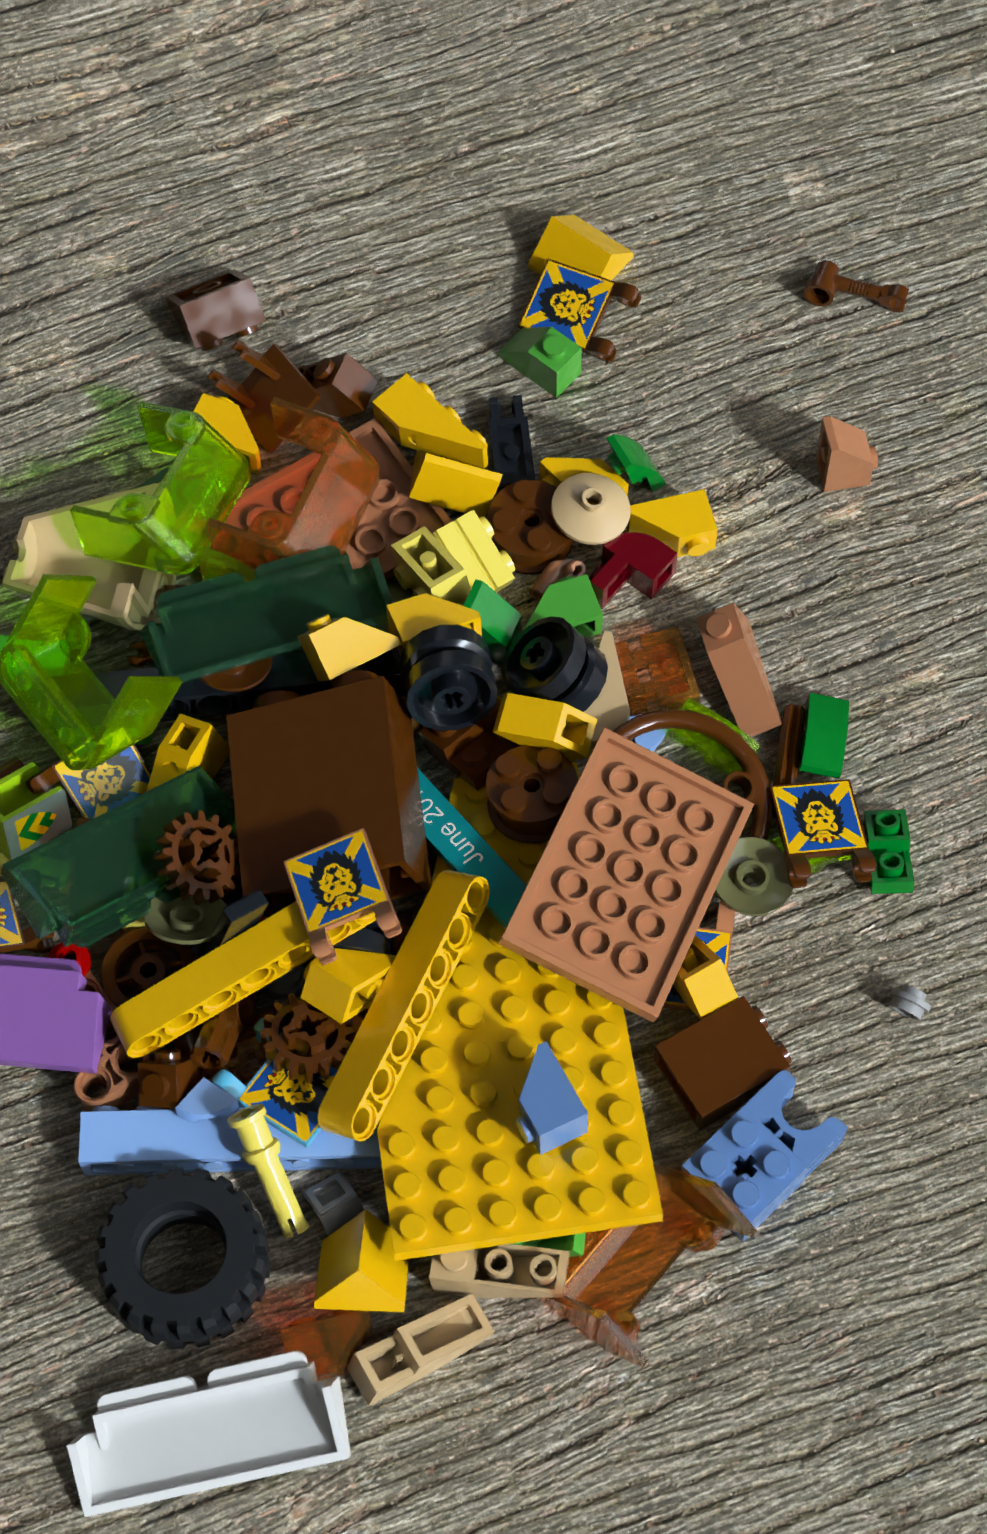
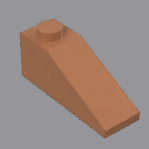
(739, 668)

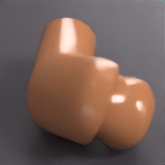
(555, 571)

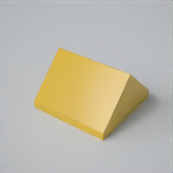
(579, 246)
(453, 484)
(360, 1269)

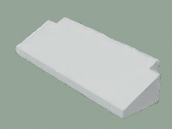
(191, 1439)

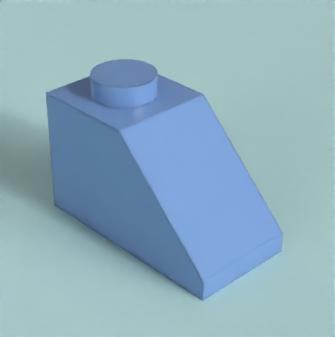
(549, 1105)

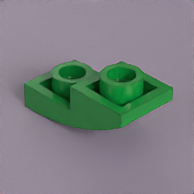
(633, 459)
(824, 735)
(889, 843)

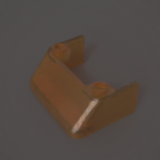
(328, 505)
(628, 1261)

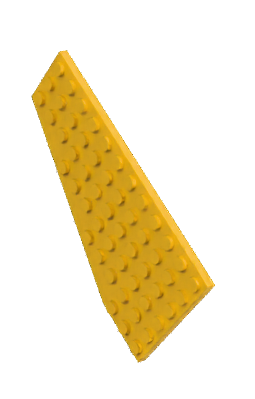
(450, 1130)

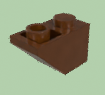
(342, 385)

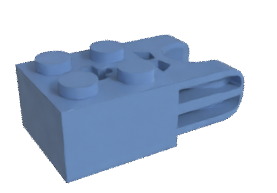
(767, 1148)

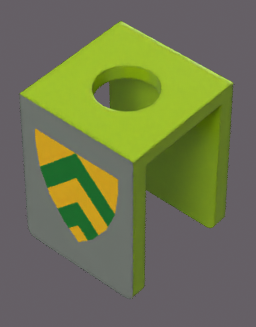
(29, 818)

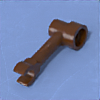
(826, 282)

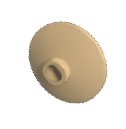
(590, 522)

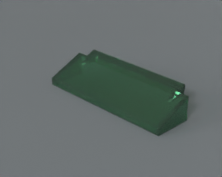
(239, 622)
(105, 868)

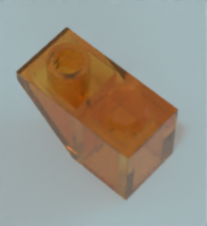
(329, 1340)

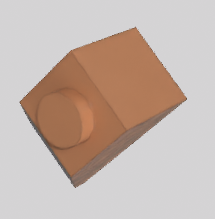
(844, 456)

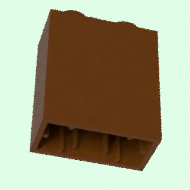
(321, 771)

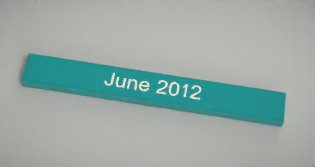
(467, 851)

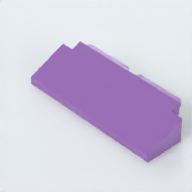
(49, 1015)

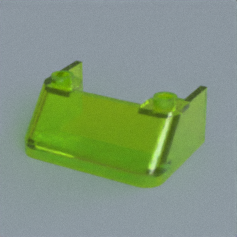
(171, 525)
(60, 692)

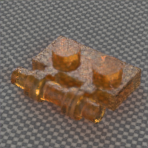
(668, 669)

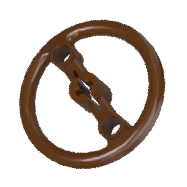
(751, 778)

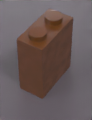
(721, 1061)

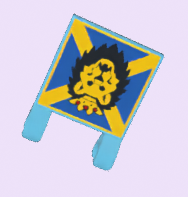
(289, 1104)

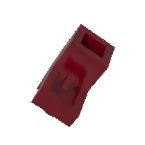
(636, 560)

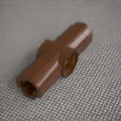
(220, 1034)

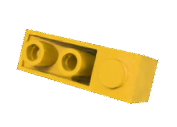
(421, 423)
(187, 746)

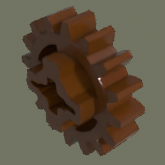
(198, 857)
(305, 1041)

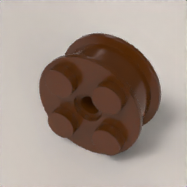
(526, 526)
(529, 792)
(135, 959)

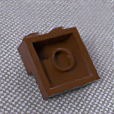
(470, 749)

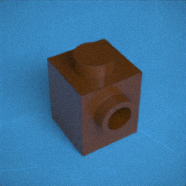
(166, 1078)

